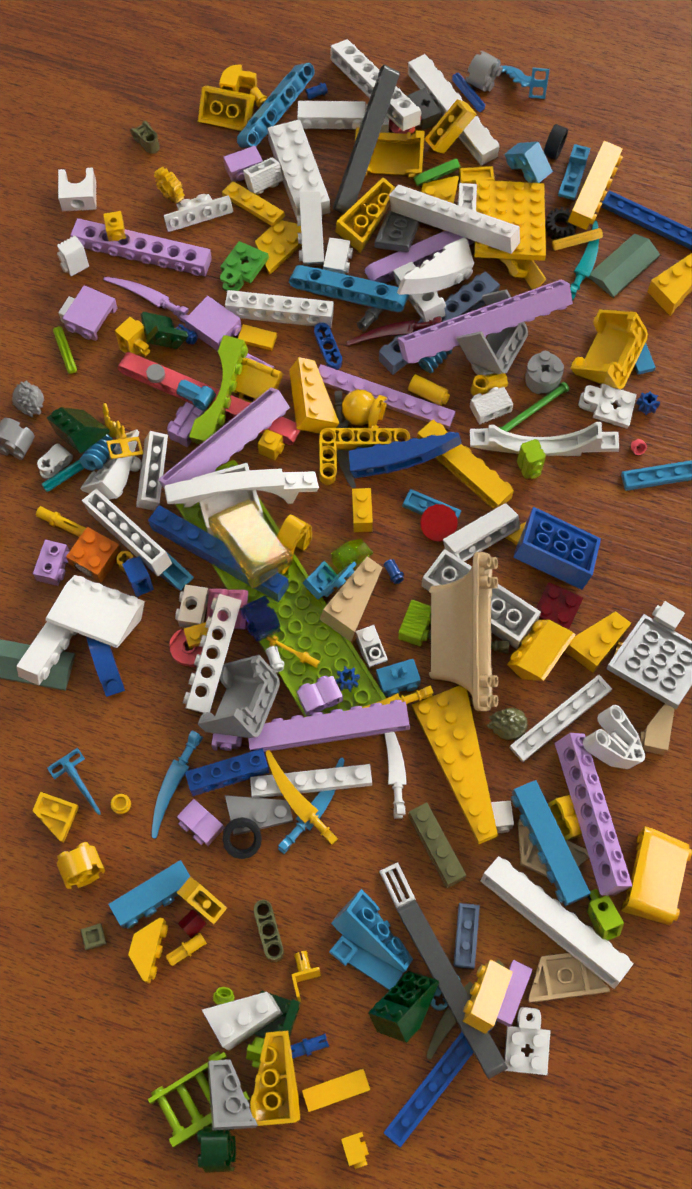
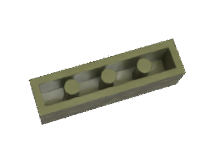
(436, 845)

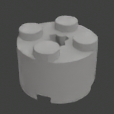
(484, 71)
(544, 373)
(14, 439)

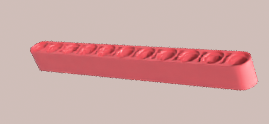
(136, 368)

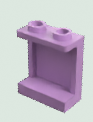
(89, 312)

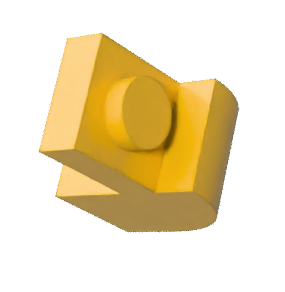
(234, 78)

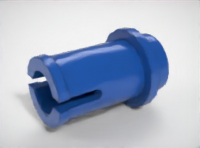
(315, 91)
(192, 335)
(393, 571)

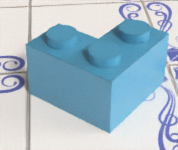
(530, 159)

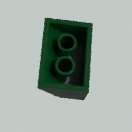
(77, 427)

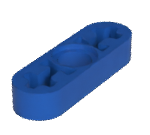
(328, 339)

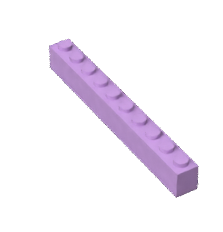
(486, 319)

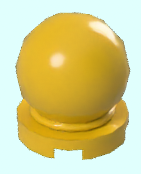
(362, 408)

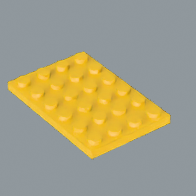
(517, 204)

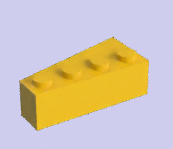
(672, 285)
(310, 398)

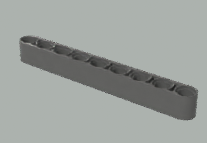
(366, 139)
(451, 987)

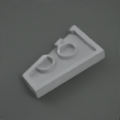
(262, 811)
(227, 1100)

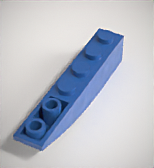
(399, 455)

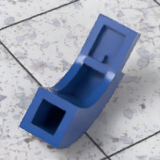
(105, 667)

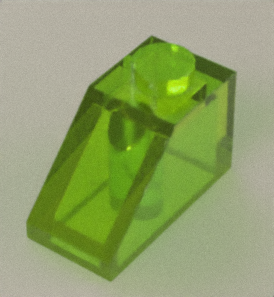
(350, 552)

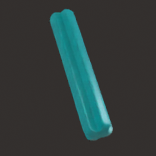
(62, 476)

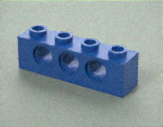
(227, 772)

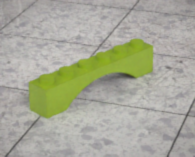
(231, 353)

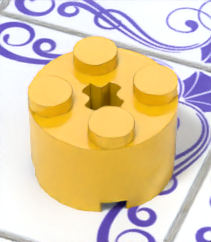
(80, 866)

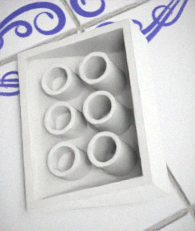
(96, 611)

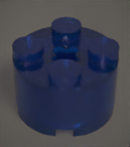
(260, 618)

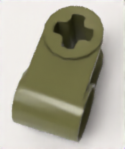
(146, 137)

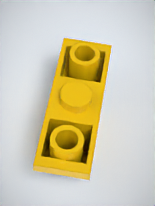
(147, 948)

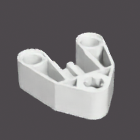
(619, 743)

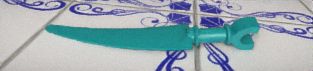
(586, 264)

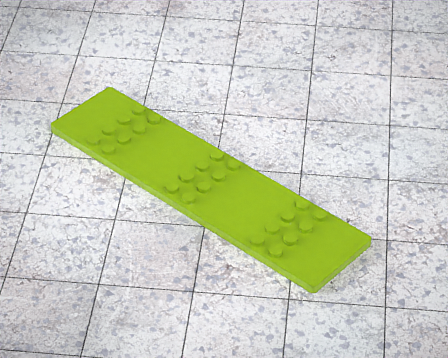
(302, 629)

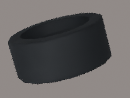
(555, 141)
(246, 853)

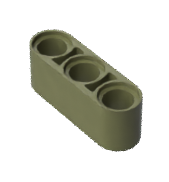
(264, 921)

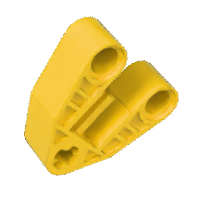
(294, 534)

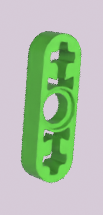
(437, 172)

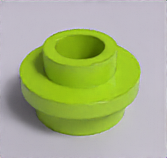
(223, 995)

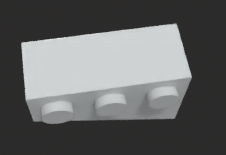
(241, 1018)

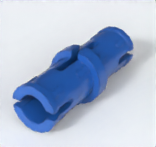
(309, 1046)

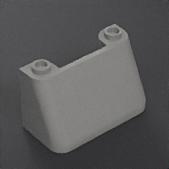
(247, 699)

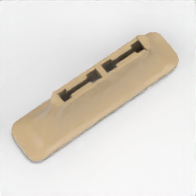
(464, 632)

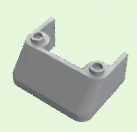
(498, 349)

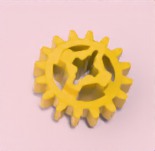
(169, 185)

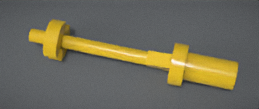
(304, 657)

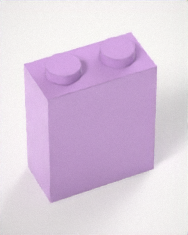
(213, 321)

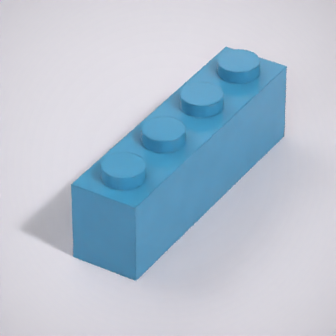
(149, 895)

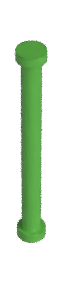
(531, 410)

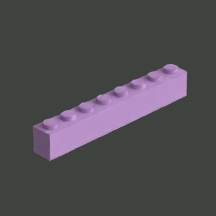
(229, 438)
(332, 726)

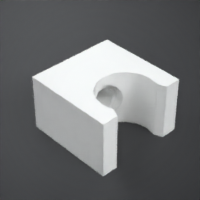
(79, 195)

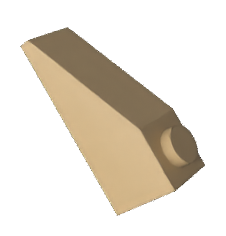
(657, 733)

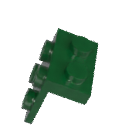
(160, 331)

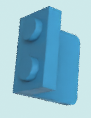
(324, 579)

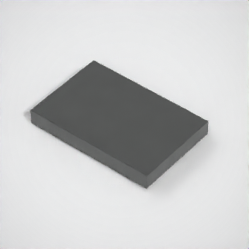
(397, 232)

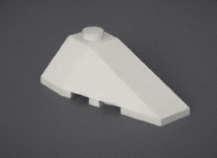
(114, 473)

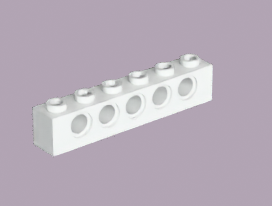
(279, 308)
(231, 607)

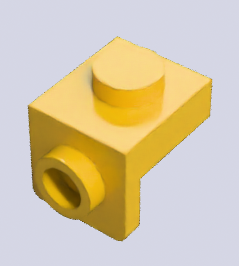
(194, 634)

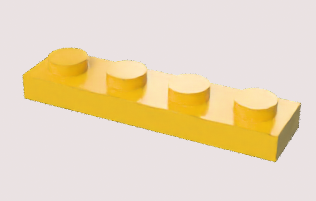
(253, 204)

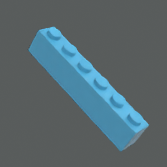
(550, 843)

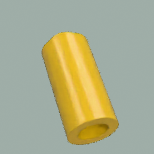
(428, 390)

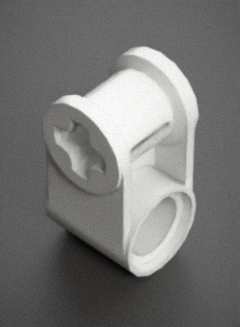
(54, 461)

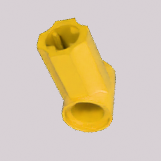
(488, 382)

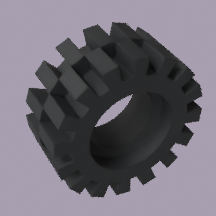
(553, 229)

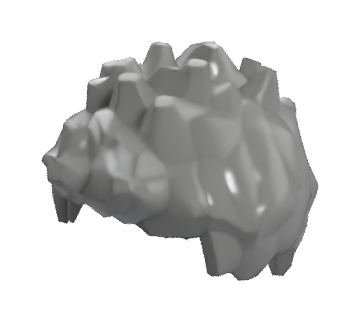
(28, 398)

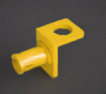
(304, 971)

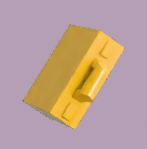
(256, 379)

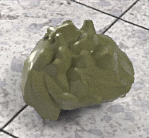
(508, 723)

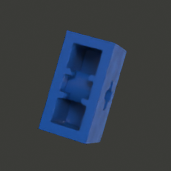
(138, 576)

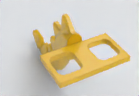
(118, 432)

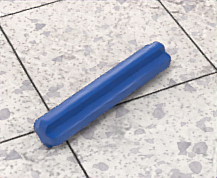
(468, 92)

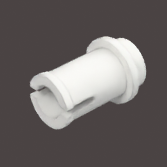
(274, 659)

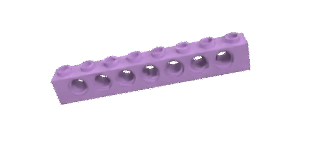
(94, 237)
(593, 815)

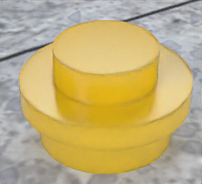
(120, 804)

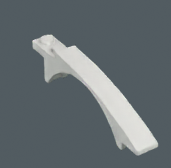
(573, 444)
(271, 480)

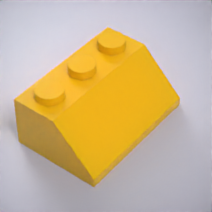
(225, 107)
(540, 650)

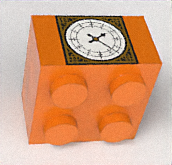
(93, 554)

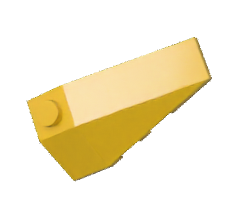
(275, 1090)

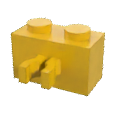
(132, 337)

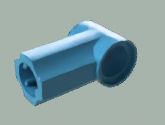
(199, 396)

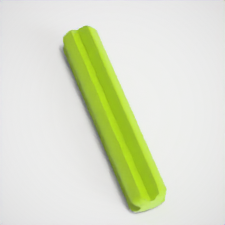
(65, 350)

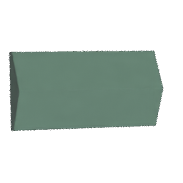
(624, 264)
(13, 652)

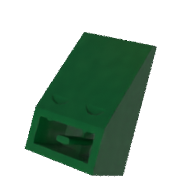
(404, 1006)

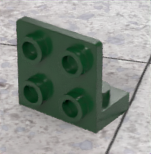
(284, 1022)

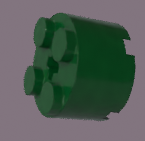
(217, 1150)

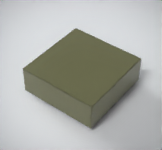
(93, 936)

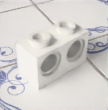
(467, 195)

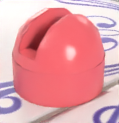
(641, 444)

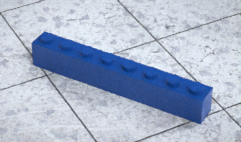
(210, 549)

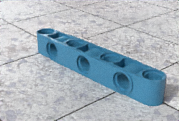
(275, 105)
(348, 288)

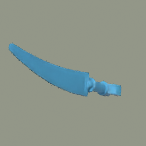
(172, 780)
(320, 802)

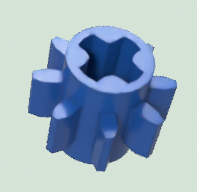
(648, 403)
(346, 673)

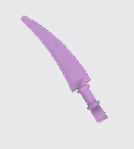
(151, 295)

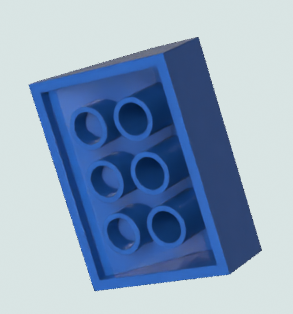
(558, 548)

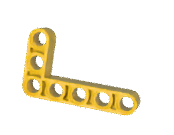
(354, 435)

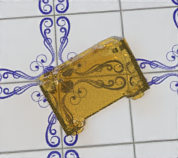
(250, 541)

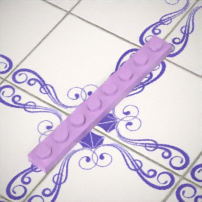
(395, 400)

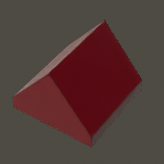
(192, 923)

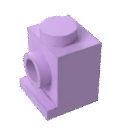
(226, 742)

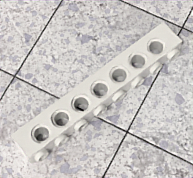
(364, 75)

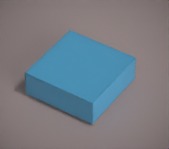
(343, 950)

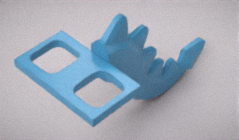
(529, 81)
(68, 767)

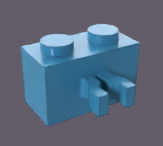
(398, 678)

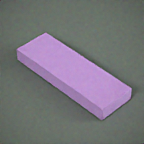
(514, 992)

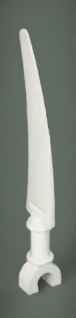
(397, 773)

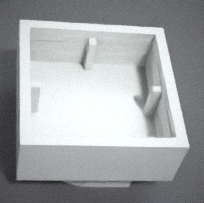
(225, 500)

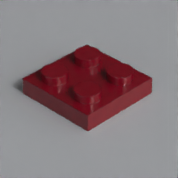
(558, 605)

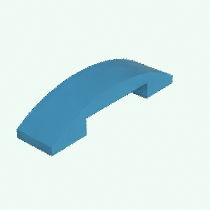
(574, 172)

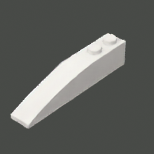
(442, 271)

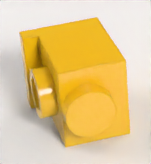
(355, 1150)

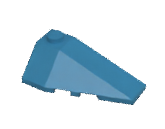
(365, 927)

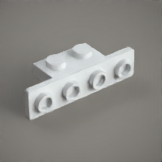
(197, 210)

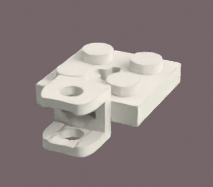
(601, 405)
(527, 1033)

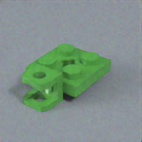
(236, 271)

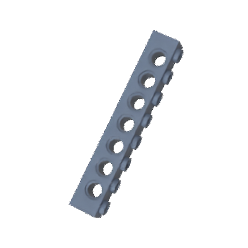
(483, 283)

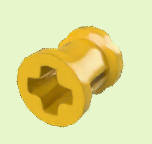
(121, 559)

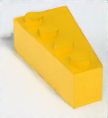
(365, 215)

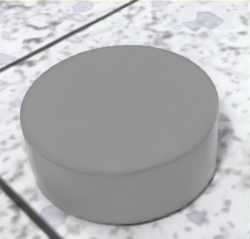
(155, 373)

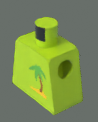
(604, 916)

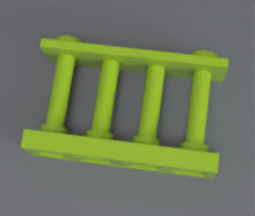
(198, 1121)

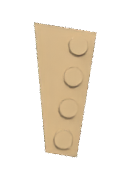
(349, 603)

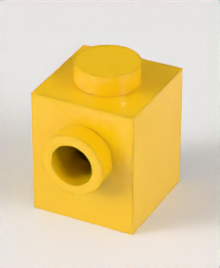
(114, 226)
(270, 444)

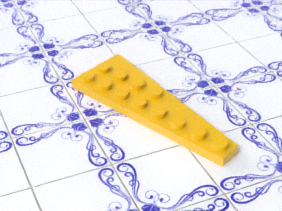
(453, 738)

